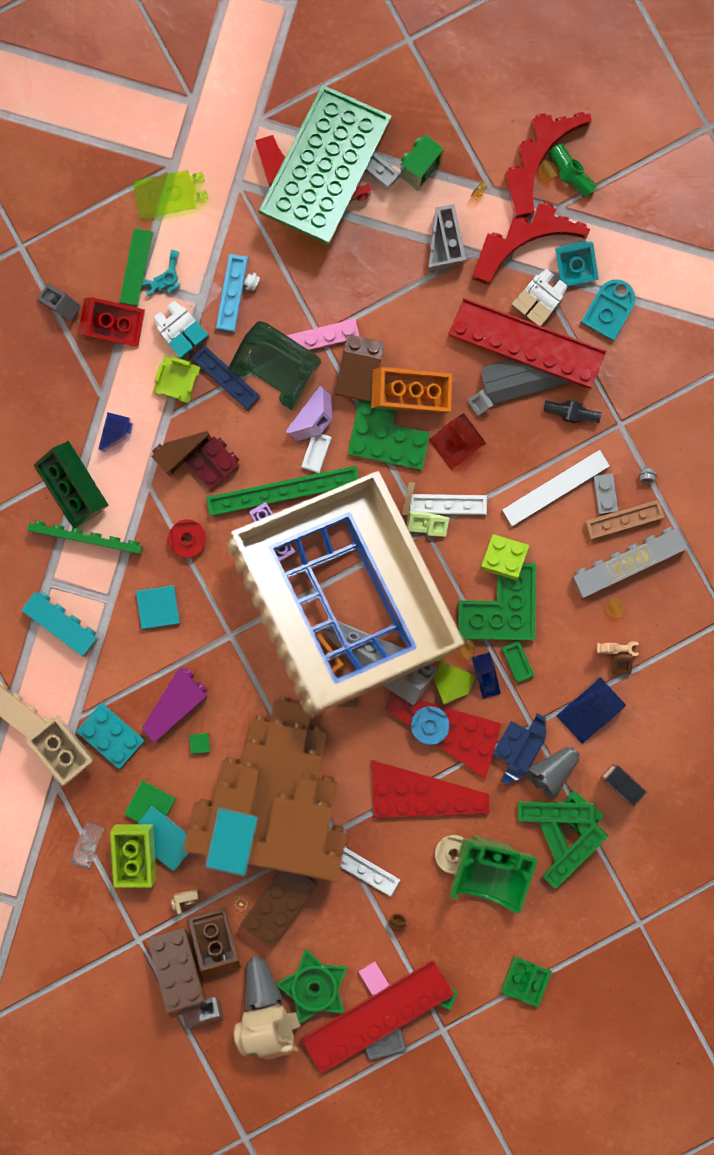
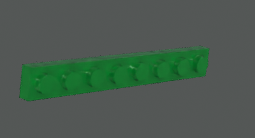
(281, 490)

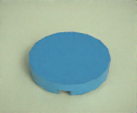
(430, 725)

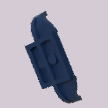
(520, 747)

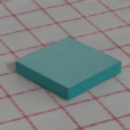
(157, 607)

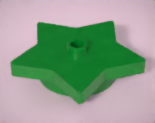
(311, 1001)

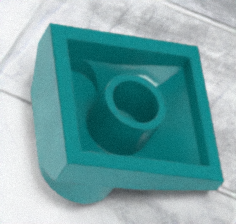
(576, 263)

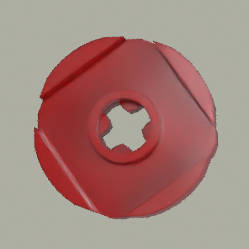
(180, 547)

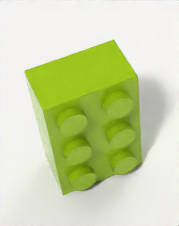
(133, 855)

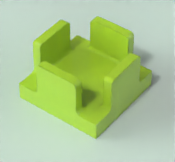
(176, 379)

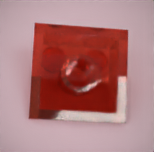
(457, 441)

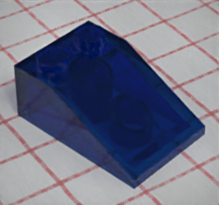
(591, 710)

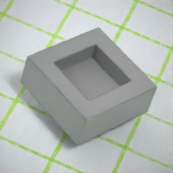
(480, 402)

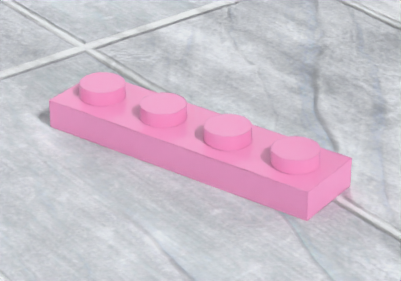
(326, 335)

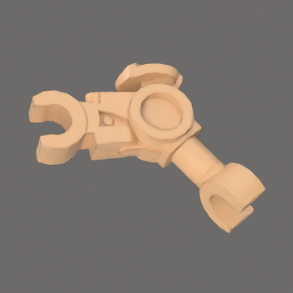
(615, 648)

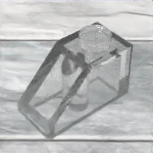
(87, 845)

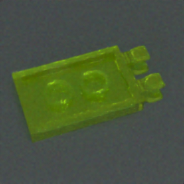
(168, 193)

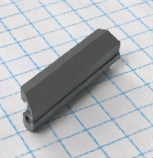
(514, 380)

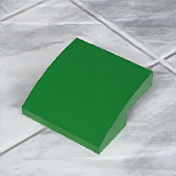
(525, 981)

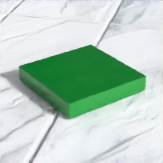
(148, 796)

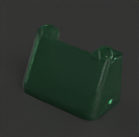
(276, 361)

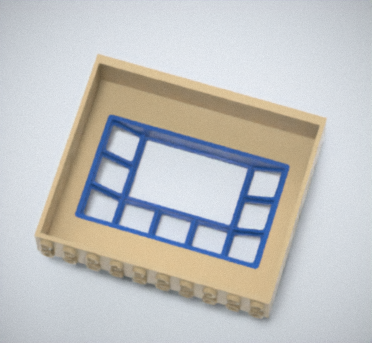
(393, 567)

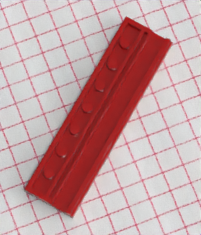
(527, 343)
(377, 1016)

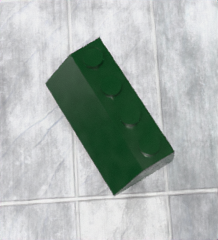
(71, 484)

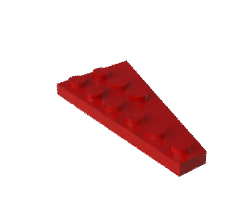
(468, 738)
(409, 794)

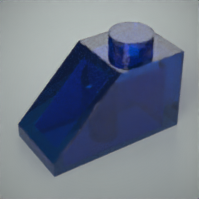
(115, 430)
(486, 675)

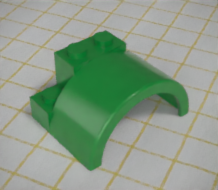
(488, 872)

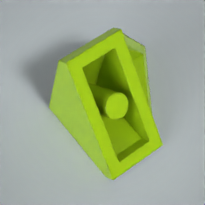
(452, 682)

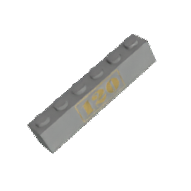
(630, 562)

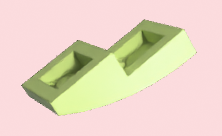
(428, 523)

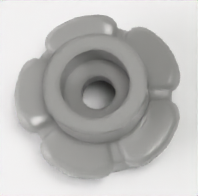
(647, 475)

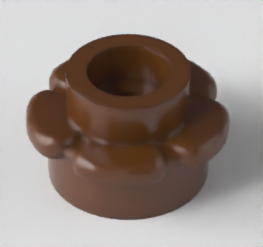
(397, 922)

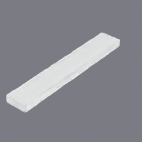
(555, 488)

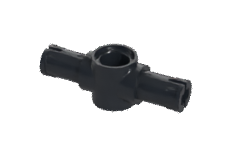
(572, 411)

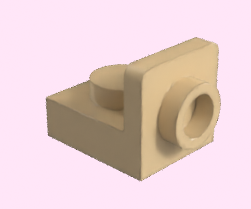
(187, 897)

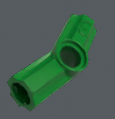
(572, 170)

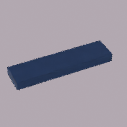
(225, 378)

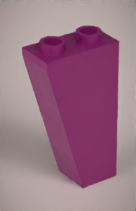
(175, 703)

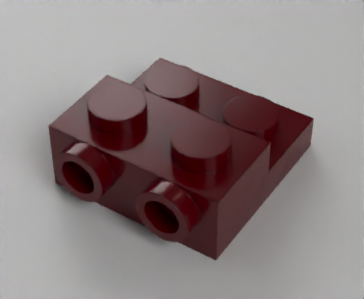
(213, 462)

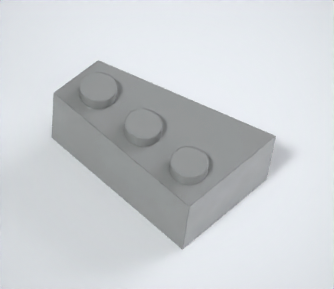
(446, 241)

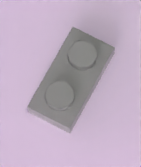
(382, 171)
(605, 494)

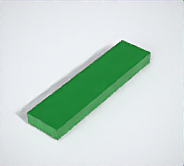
(136, 267)

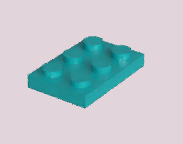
(110, 735)

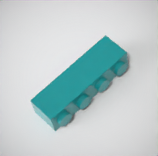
(59, 623)

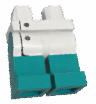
(177, 324)

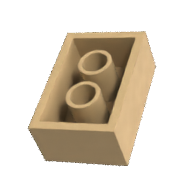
(60, 750)

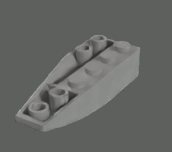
(408, 687)

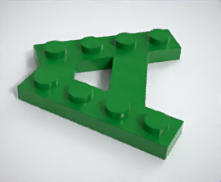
(548, 816)

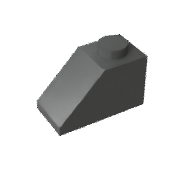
(59, 302)

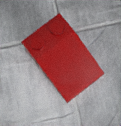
(111, 322)

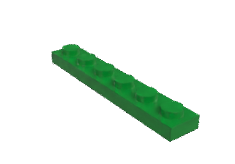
(77, 535)

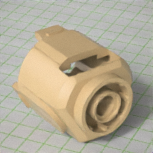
(266, 1032)

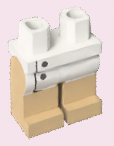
(540, 291)

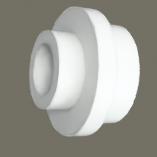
(251, 281)

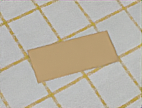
(408, 498)

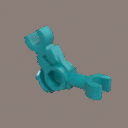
(168, 278)

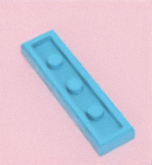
(232, 293)

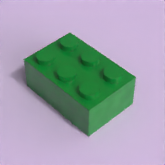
(421, 162)

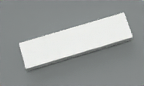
(449, 504)
(369, 872)

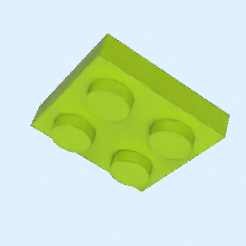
(505, 557)

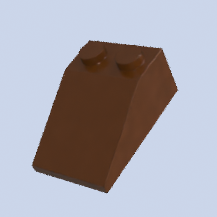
(357, 366)
(175, 453)
(214, 943)

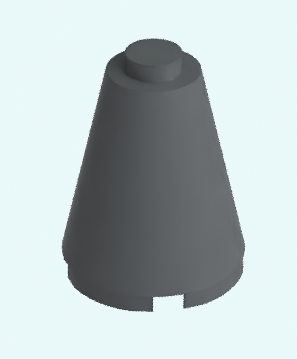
(553, 771)
(260, 985)

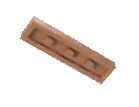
(624, 519)

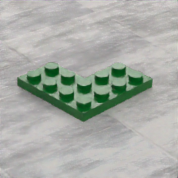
(379, 440)
(508, 617)

